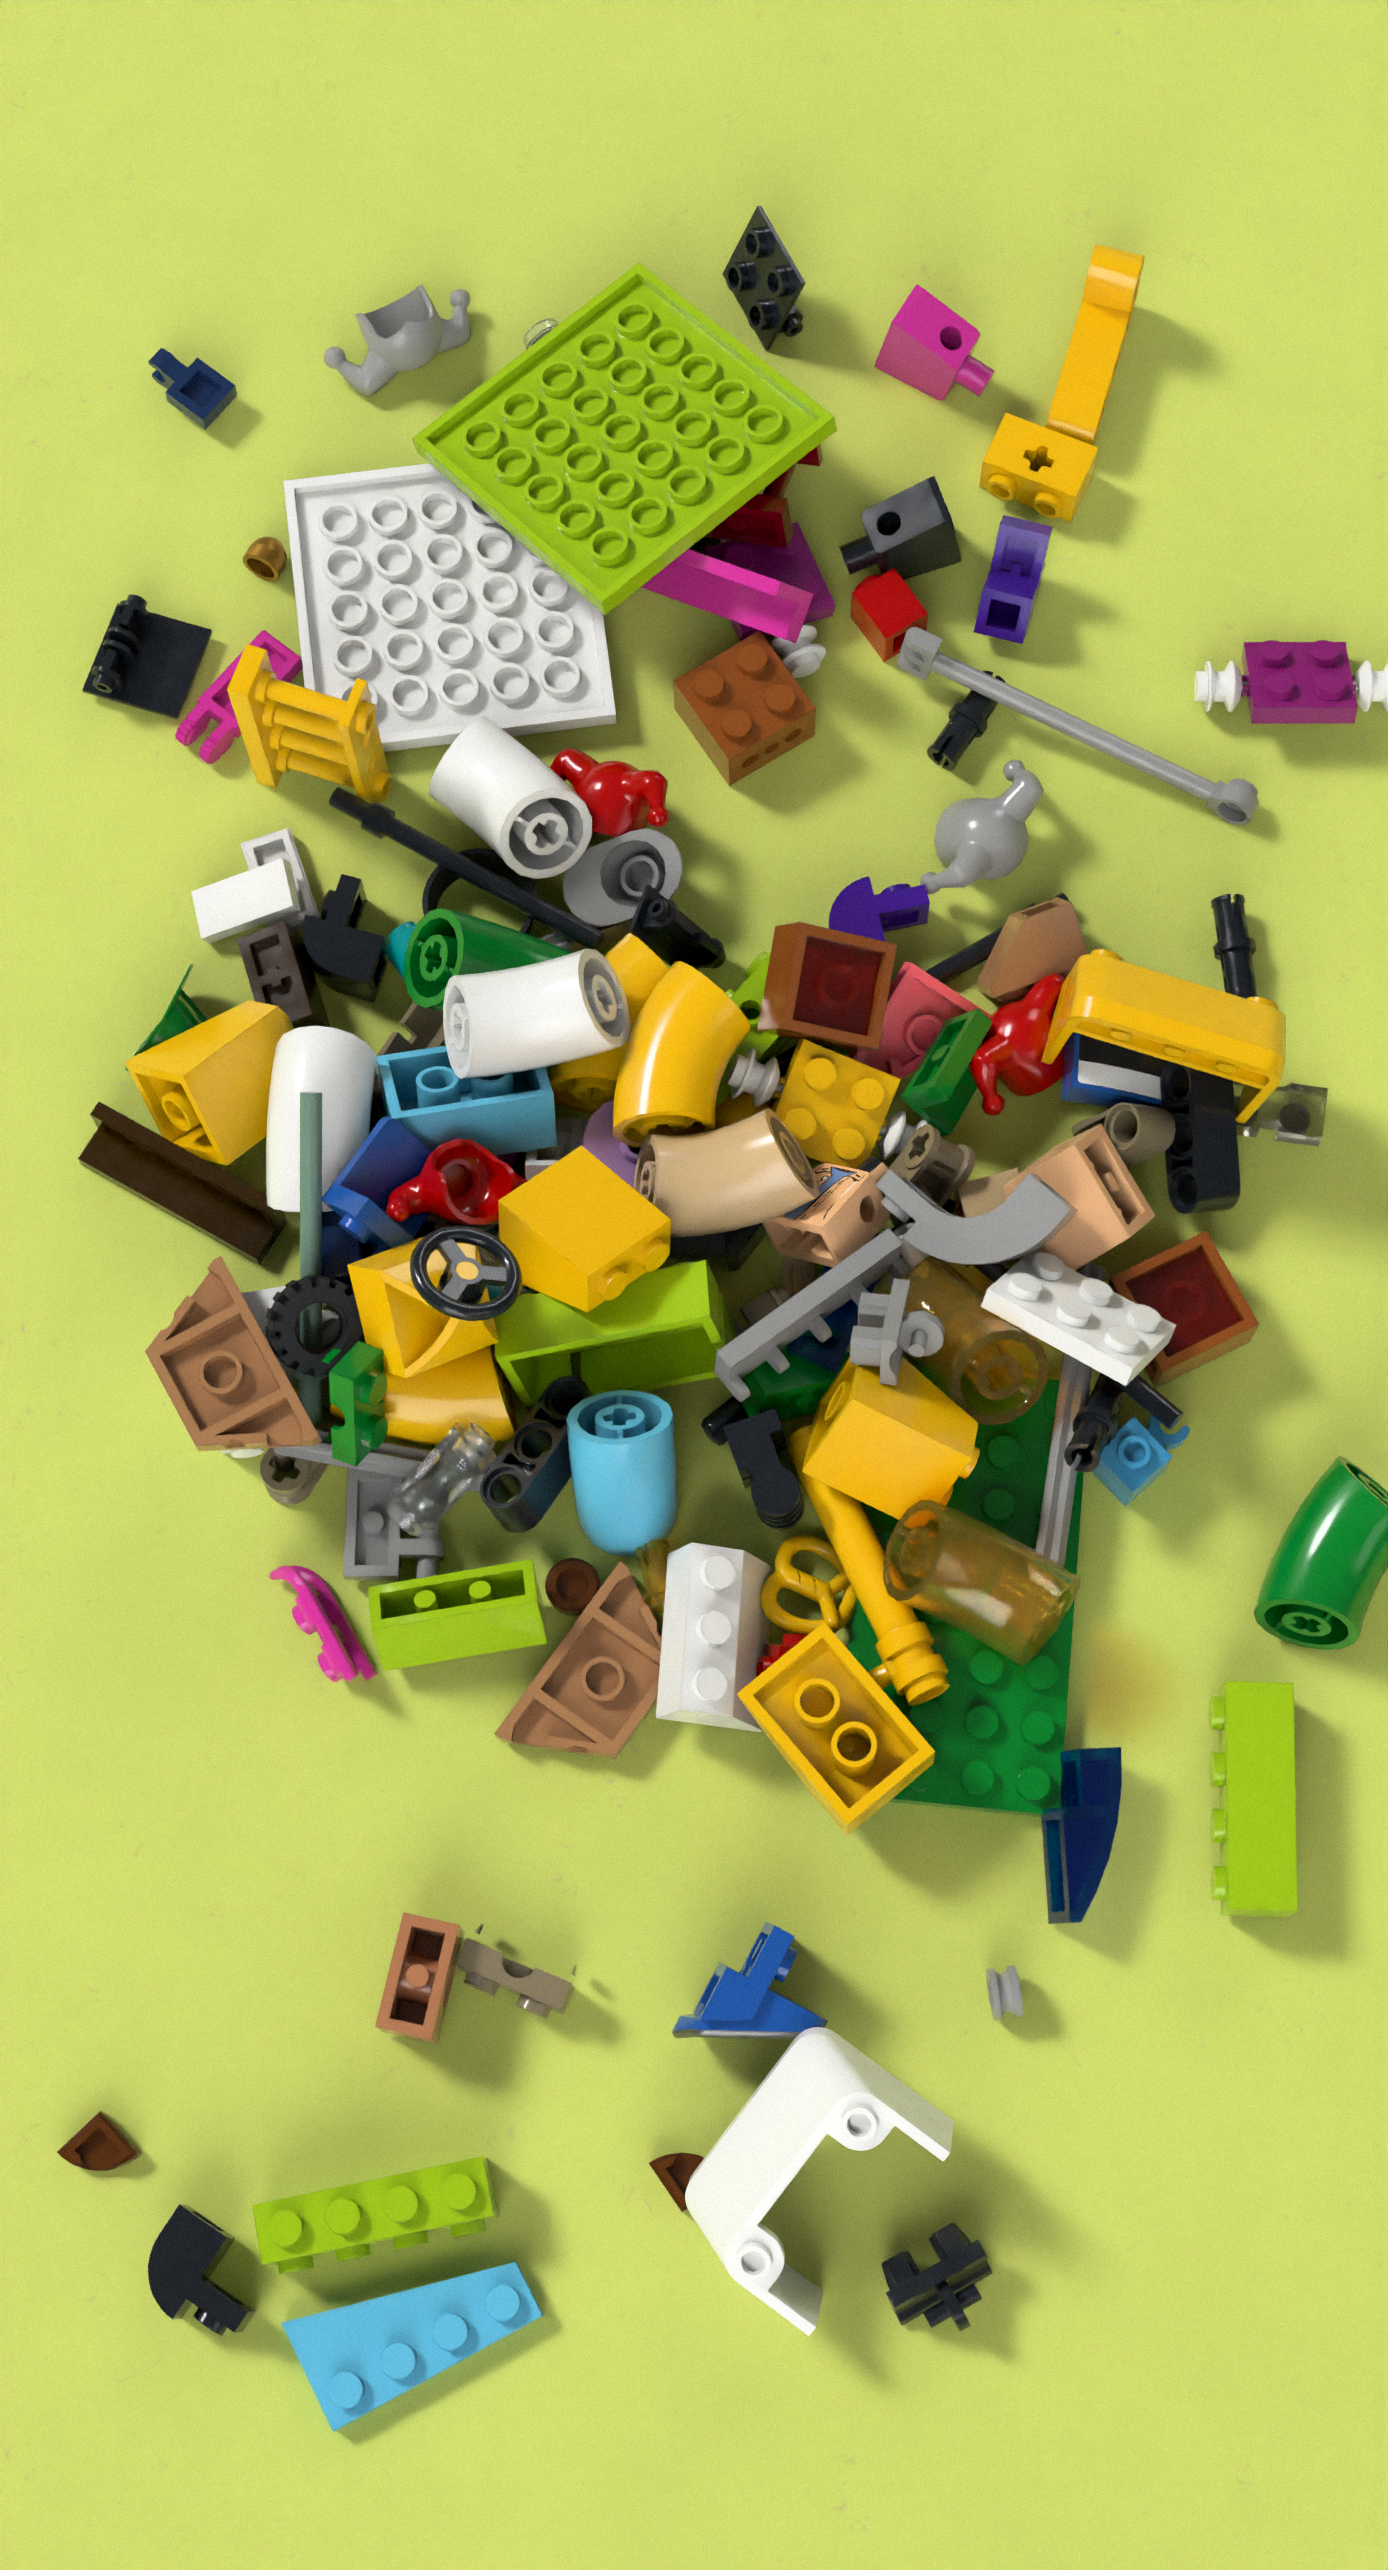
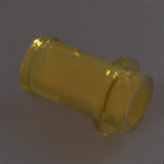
(654, 1569)

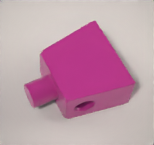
(932, 348)

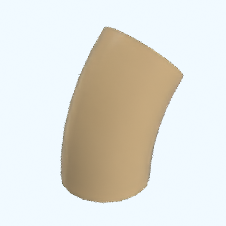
(725, 1175)

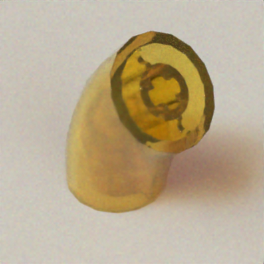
(984, 1360)
(977, 1579)

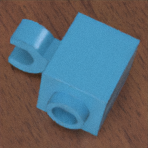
(1137, 1458)

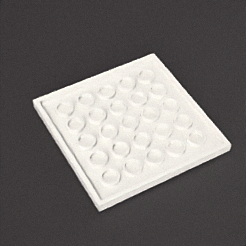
(437, 611)

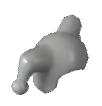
(402, 339)
(985, 835)

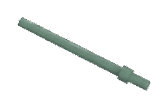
(311, 1240)

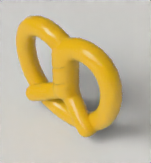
(808, 1586)

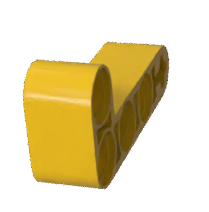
(1096, 343)

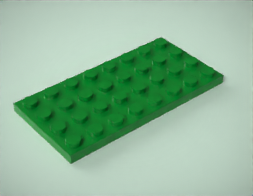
(998, 1721)

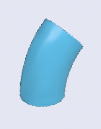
(623, 1469)

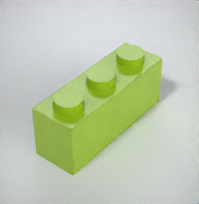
(457, 1615)

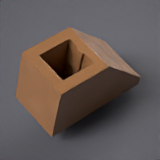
(1032, 946)

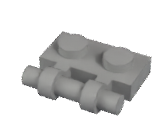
(375, 1540)

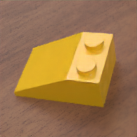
(837, 1728)

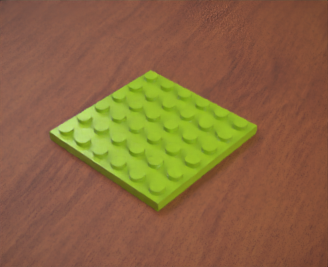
(624, 437)

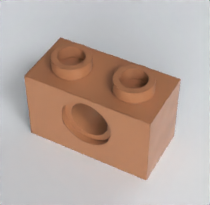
(420, 1978)

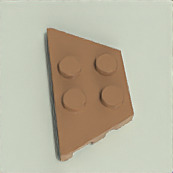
(227, 1373)
(596, 1679)

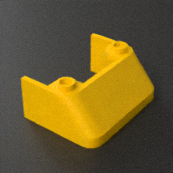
(1174, 1023)

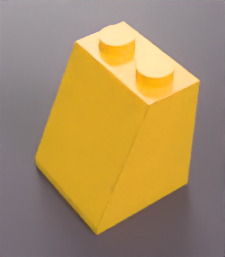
(214, 1081)
(582, 1231)
(890, 1440)

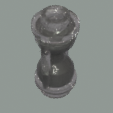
(425, 1497)

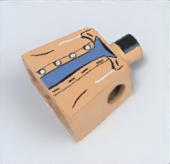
(836, 1221)

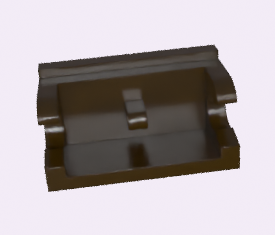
(283, 974)

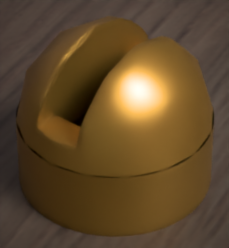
(266, 558)

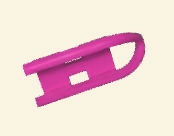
(320, 1615)

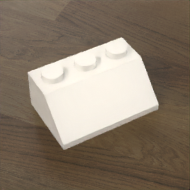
(711, 1635)

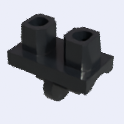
(942, 2288)

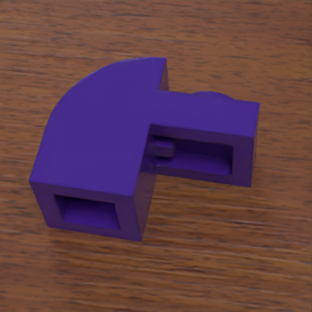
(1013, 579)
(870, 915)

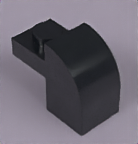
(340, 953)
(181, 2269)

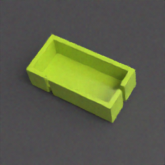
(644, 1340)

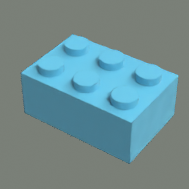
(495, 1111)

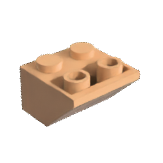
(1099, 1186)

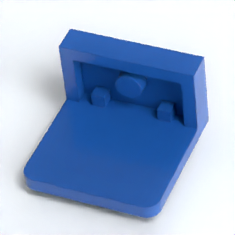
(362, 1189)

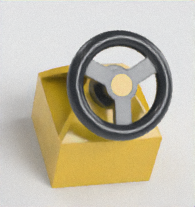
(432, 1297)

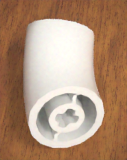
(512, 801)
(534, 1015)
(345, 1074)

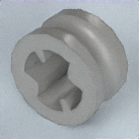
(1004, 1992)

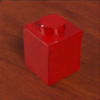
(885, 611)

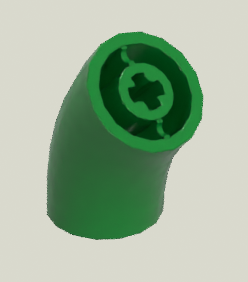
(461, 944)
(1327, 1562)

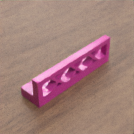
(734, 594)

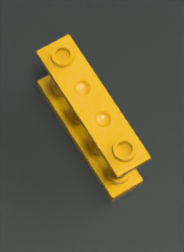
(307, 730)

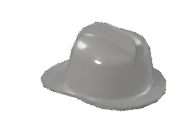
(612, 875)

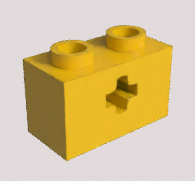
(1038, 467)

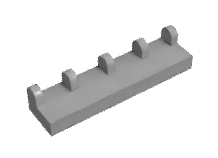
(806, 1312)

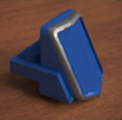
(741, 2001)

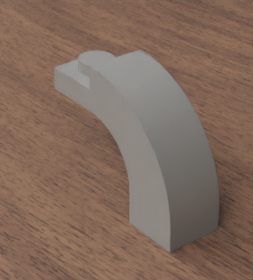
(1009, 1232)

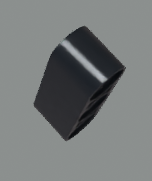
(1204, 1151)
(522, 1472)

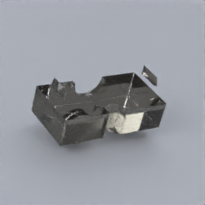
(1291, 1110)

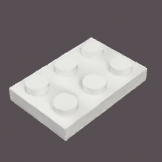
(1079, 1316)

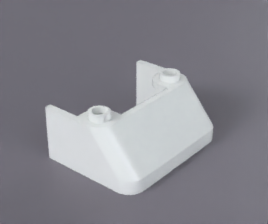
(811, 2092)

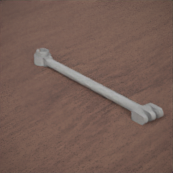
(921, 655)

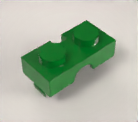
(358, 1391)

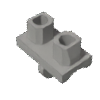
(889, 1330)

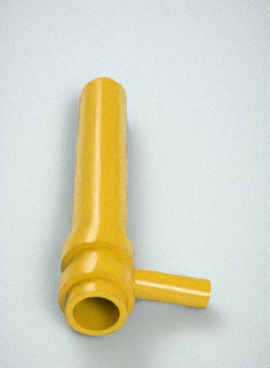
(902, 1639)

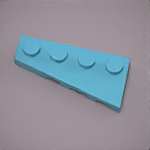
(397, 2341)

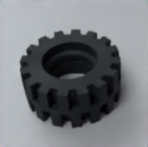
(288, 1306)

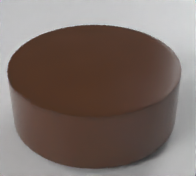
(571, 1585)

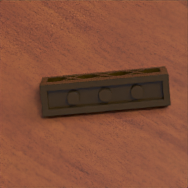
(182, 1184)

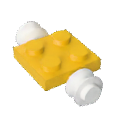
(827, 1103)

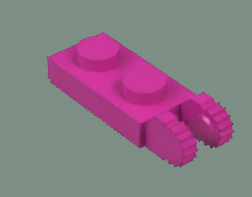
(217, 704)

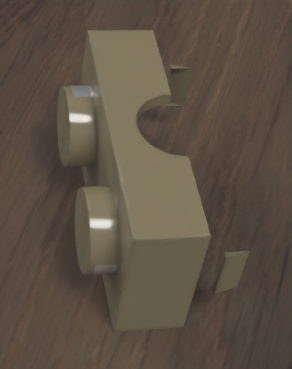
(490, 1970)

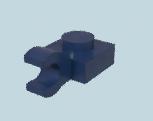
(194, 389)

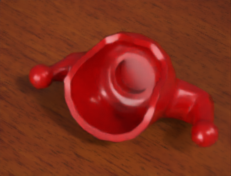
(615, 792)
(1016, 1047)
(457, 1184)

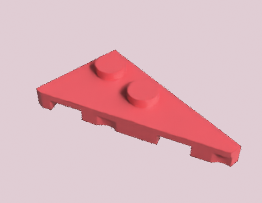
(911, 1021)

